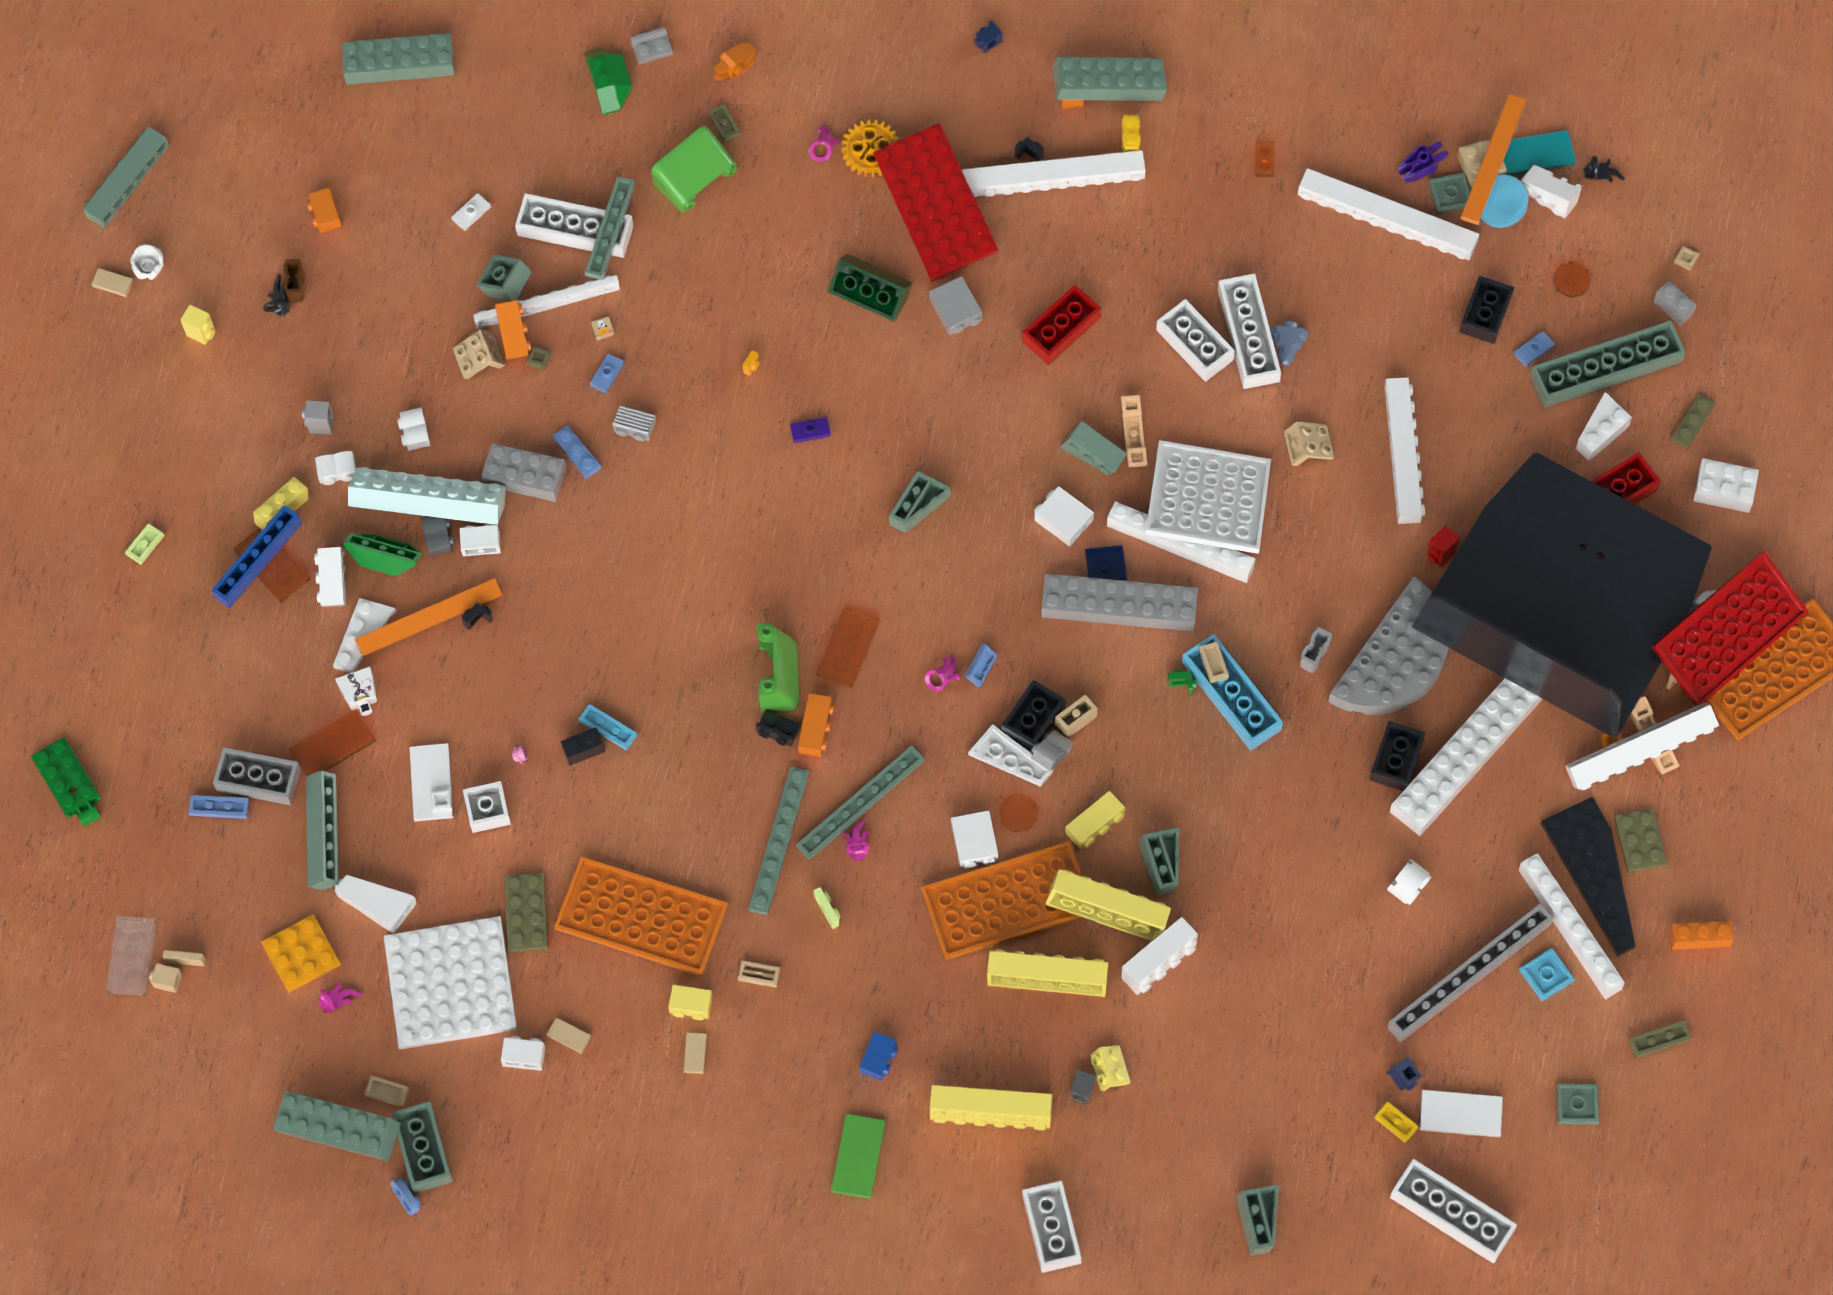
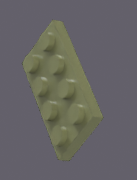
(526, 912)

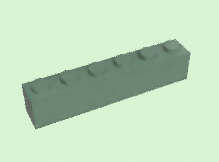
(125, 177)
(322, 830)

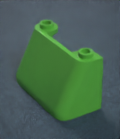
(692, 168)
(782, 690)

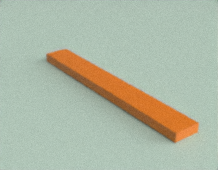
(1493, 159)
(428, 617)

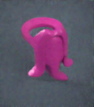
(824, 138)
(945, 672)
(857, 846)
(336, 998)

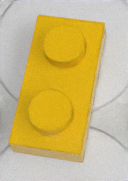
(1396, 1122)

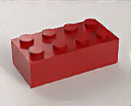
(1061, 325)
(1630, 479)

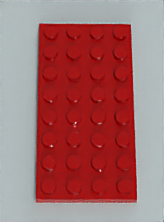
(935, 202)
(1730, 629)

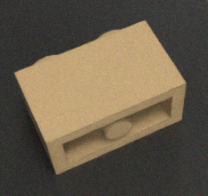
(1076, 716)

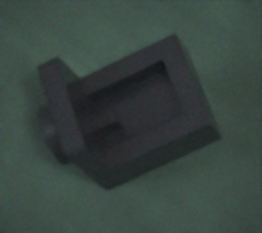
(1029, 147)
(472, 615)

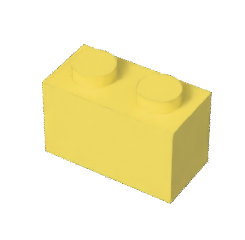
(198, 324)
(690, 1002)

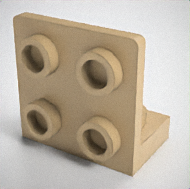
(477, 353)
(1308, 441)

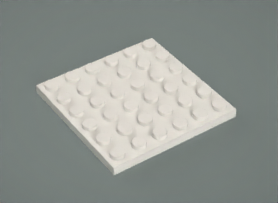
(1208, 496)
(450, 982)

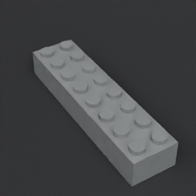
(1119, 602)

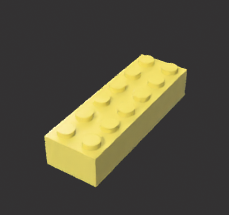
(1108, 905)
(1047, 973)
(990, 1107)

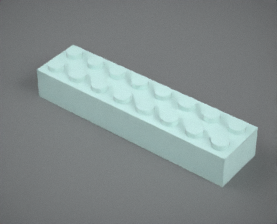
(426, 495)

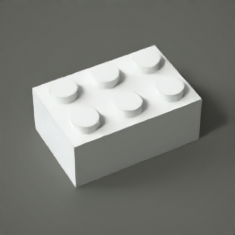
(1725, 485)

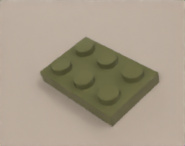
(1640, 840)

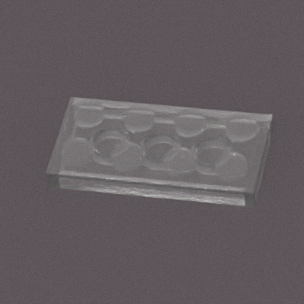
(131, 955)

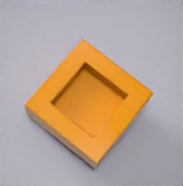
(751, 363)

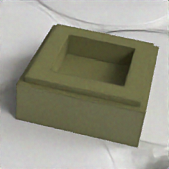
(539, 358)

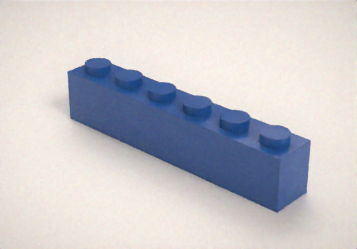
(256, 556)

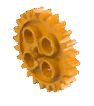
(858, 138)

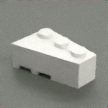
(1551, 191)
(1603, 427)
(331, 576)

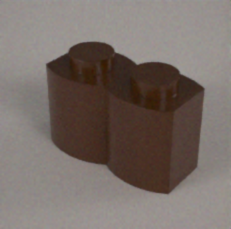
(294, 280)

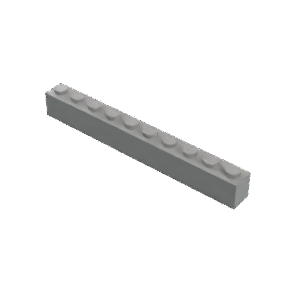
(1470, 973)

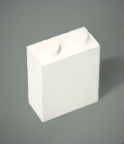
(1063, 516)
(974, 839)

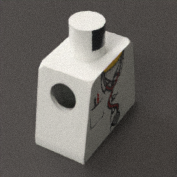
(358, 690)

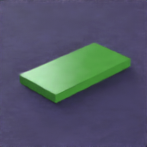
(858, 1156)

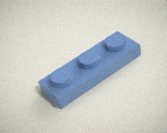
(576, 452)
(219, 806)

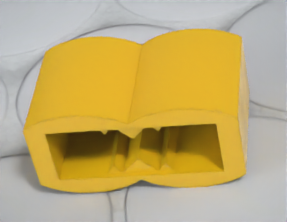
(1130, 133)

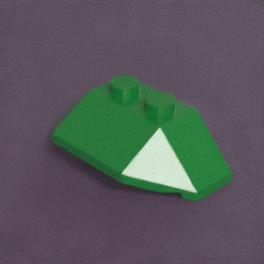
(609, 79)
(382, 553)

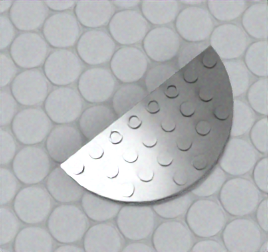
(1395, 663)

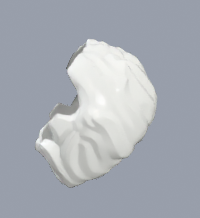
(147, 261)

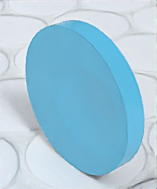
(1506, 202)

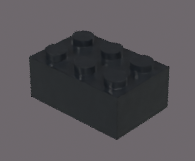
(1486, 309)
(1033, 715)
(1397, 756)

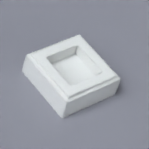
(441, 800)

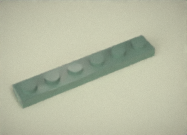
(610, 228)

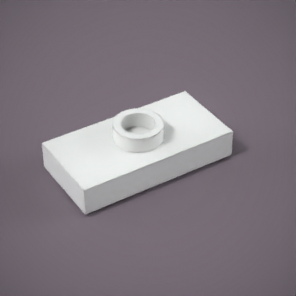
(471, 212)

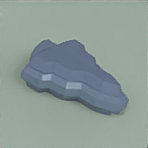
(1288, 340)

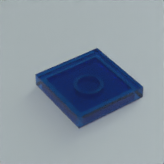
(1106, 563)

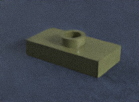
(724, 123)

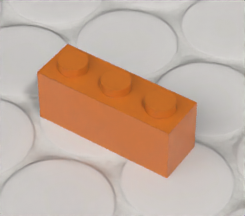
(512, 330)
(816, 725)
(1701, 935)

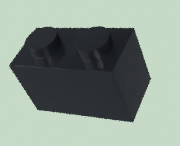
(582, 746)

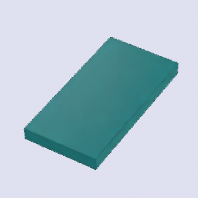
(1542, 150)

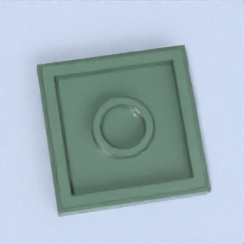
(1449, 192)
(1577, 1104)

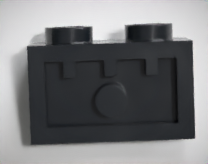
(777, 728)

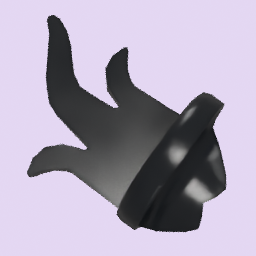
(1600, 171)
(279, 299)

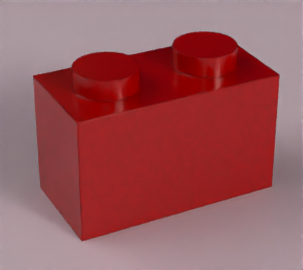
(1442, 546)

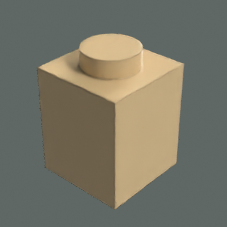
(165, 977)

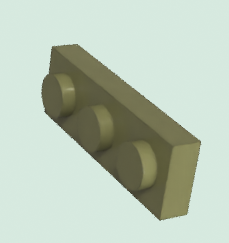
(1693, 421)
(1660, 1039)

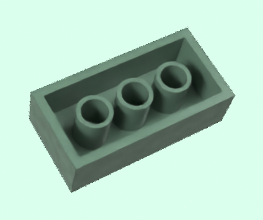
(422, 1147)

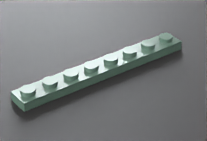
(860, 803)
(779, 841)

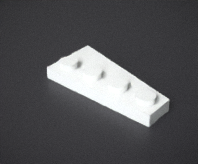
(365, 619)
(1006, 754)

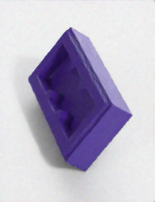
(810, 430)

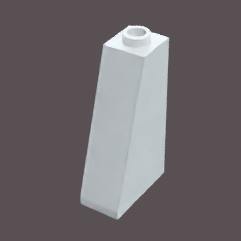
(375, 901)

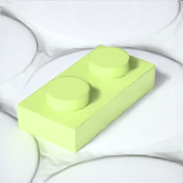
(144, 544)
(823, 900)

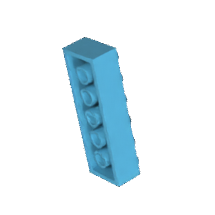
(1235, 698)

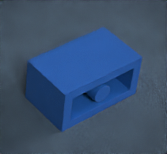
(878, 1056)

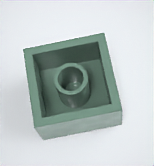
(504, 278)

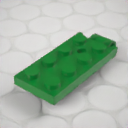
(64, 772)

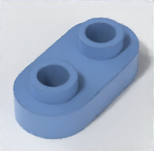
(402, 1191)

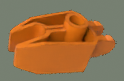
(735, 61)

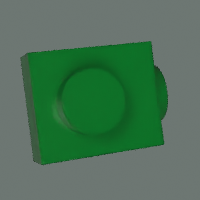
(1181, 678)

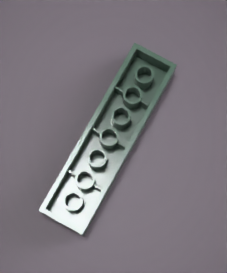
(1607, 364)

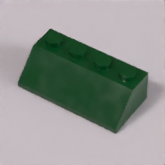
(869, 287)

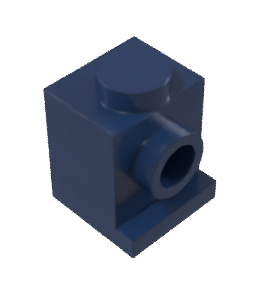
(988, 37)
(1404, 1074)

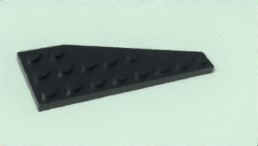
(1590, 857)

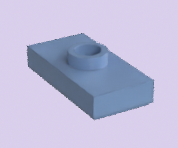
(1534, 349)
(607, 373)
(981, 665)

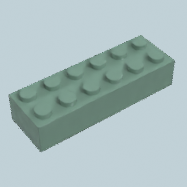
(398, 58)
(1109, 78)
(336, 1126)

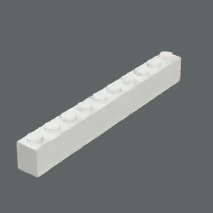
(1056, 173)
(1388, 214)

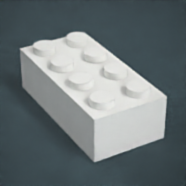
(1195, 340)
(1159, 956)
(1051, 1226)

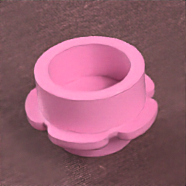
(519, 754)

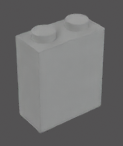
(955, 306)

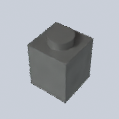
(1082, 1087)

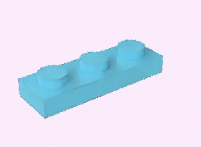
(608, 727)

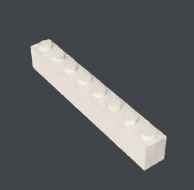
(1403, 450)
(1217, 558)
(1641, 746)
(1571, 926)

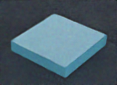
(1546, 974)

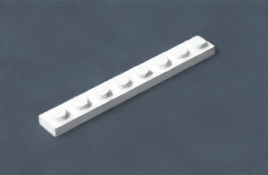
(554, 299)

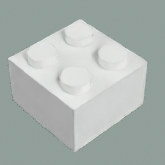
(486, 807)

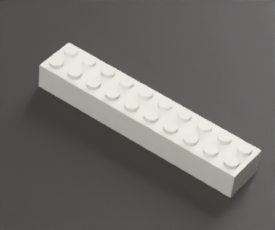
(1463, 755)

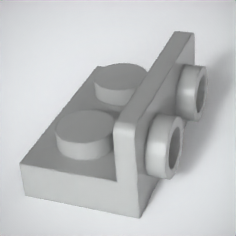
(651, 45)

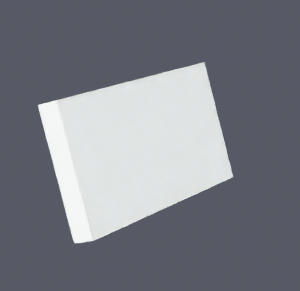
(429, 774)
(1461, 1113)

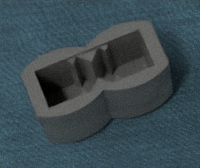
(436, 535)

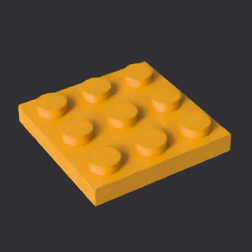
(300, 953)

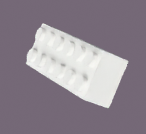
(567, 224)
(1249, 331)
(1453, 1211)

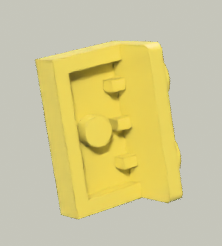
(1110, 1067)

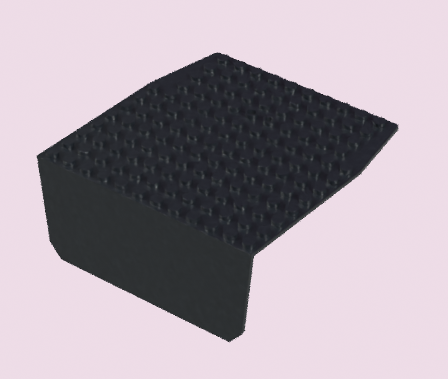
(1557, 614)

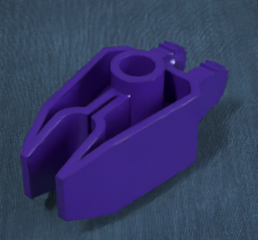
(1422, 162)

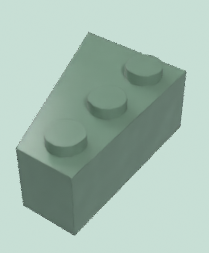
(1093, 449)
(918, 501)
(1161, 859)
(1258, 1217)

